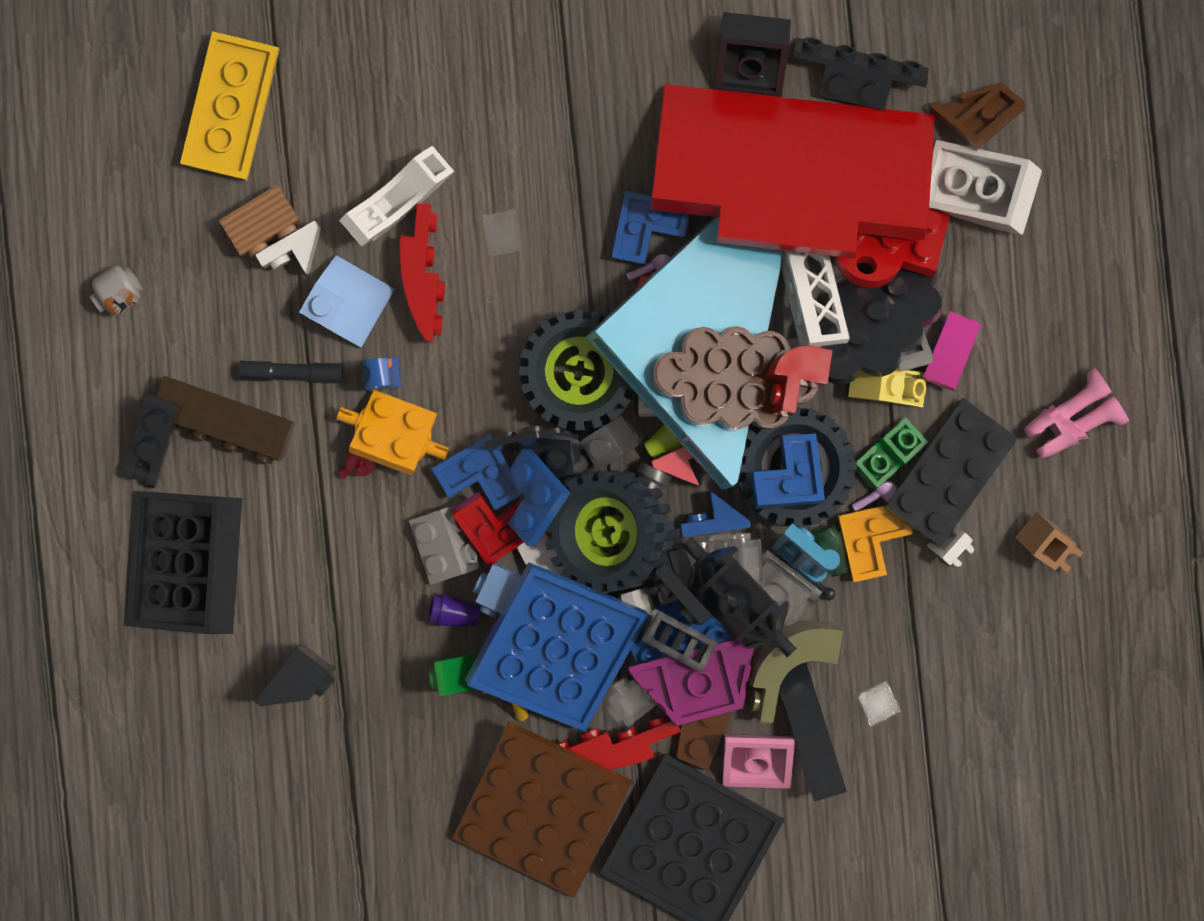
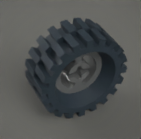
(835, 458)

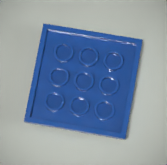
(556, 647)

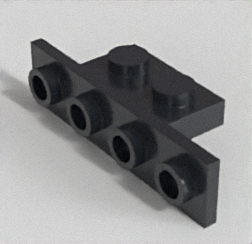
(857, 75)

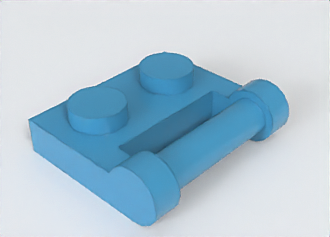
(797, 546)

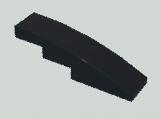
(811, 734)

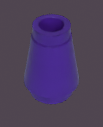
(452, 612)

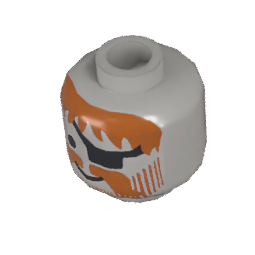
(116, 290)

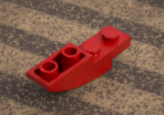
(420, 287)
(630, 747)

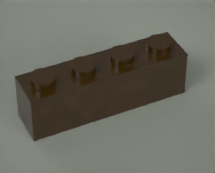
(227, 420)

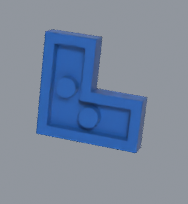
(638, 222)
(478, 465)
(798, 482)
(542, 495)

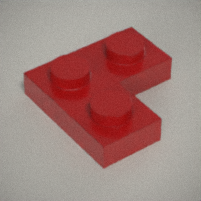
(488, 533)

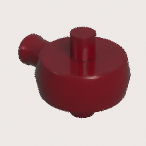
(356, 466)

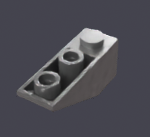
(604, 447)

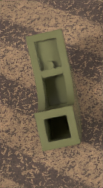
(769, 666)

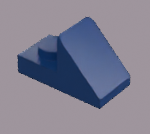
(724, 519)

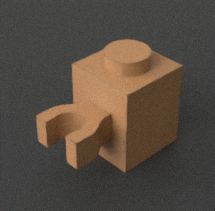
(1047, 542)

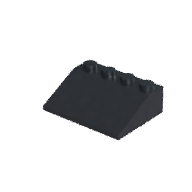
(184, 562)

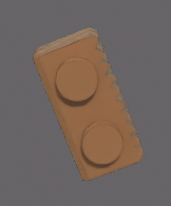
(260, 222)

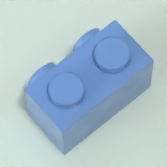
(495, 589)

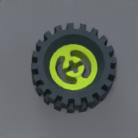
(538, 382)
(581, 536)

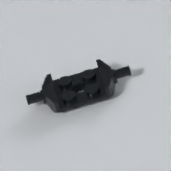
(758, 616)

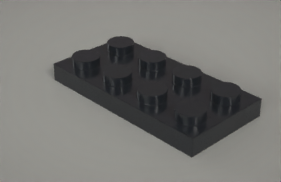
(950, 473)

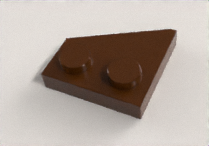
(980, 113)

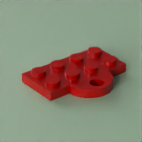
(890, 254)

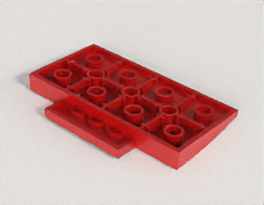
(793, 169)

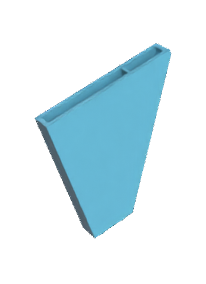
(696, 288)

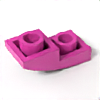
(952, 351)

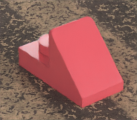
(677, 464)

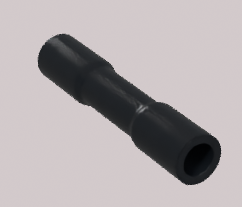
(271, 371)

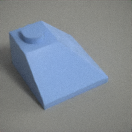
(347, 301)

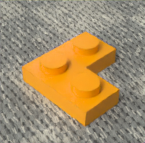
(862, 537)

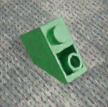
(450, 673)

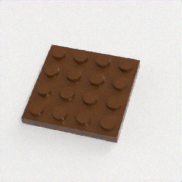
(542, 809)

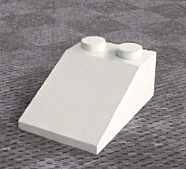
(983, 186)

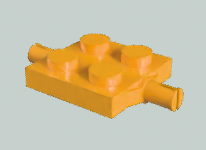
(392, 432)

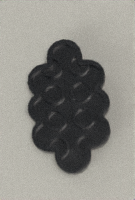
(881, 324)

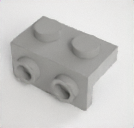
(443, 546)

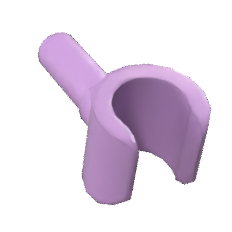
(656, 263)
(885, 491)

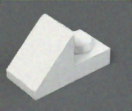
(301, 243)

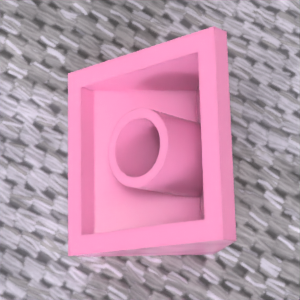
(758, 760)

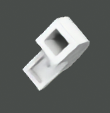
(397, 197)

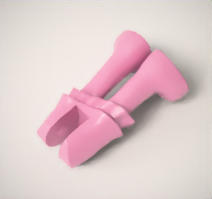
(1069, 432)

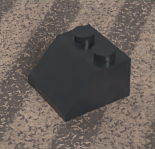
(752, 54)
(298, 679)

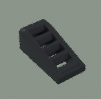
(651, 626)

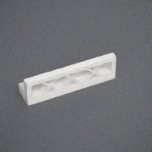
(805, 307)

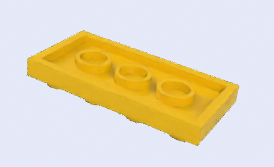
(229, 105)

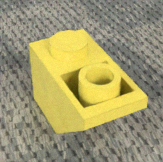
(896, 388)

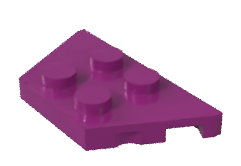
(692, 695)

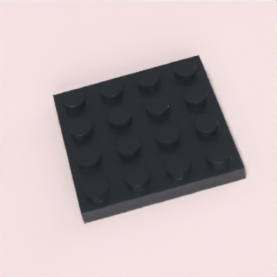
(691, 844)

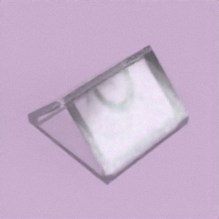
(787, 585)

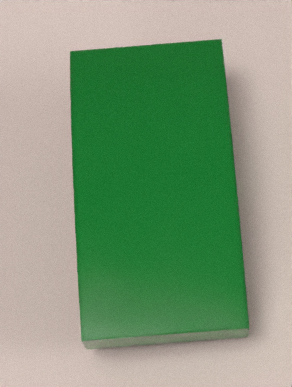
(890, 453)

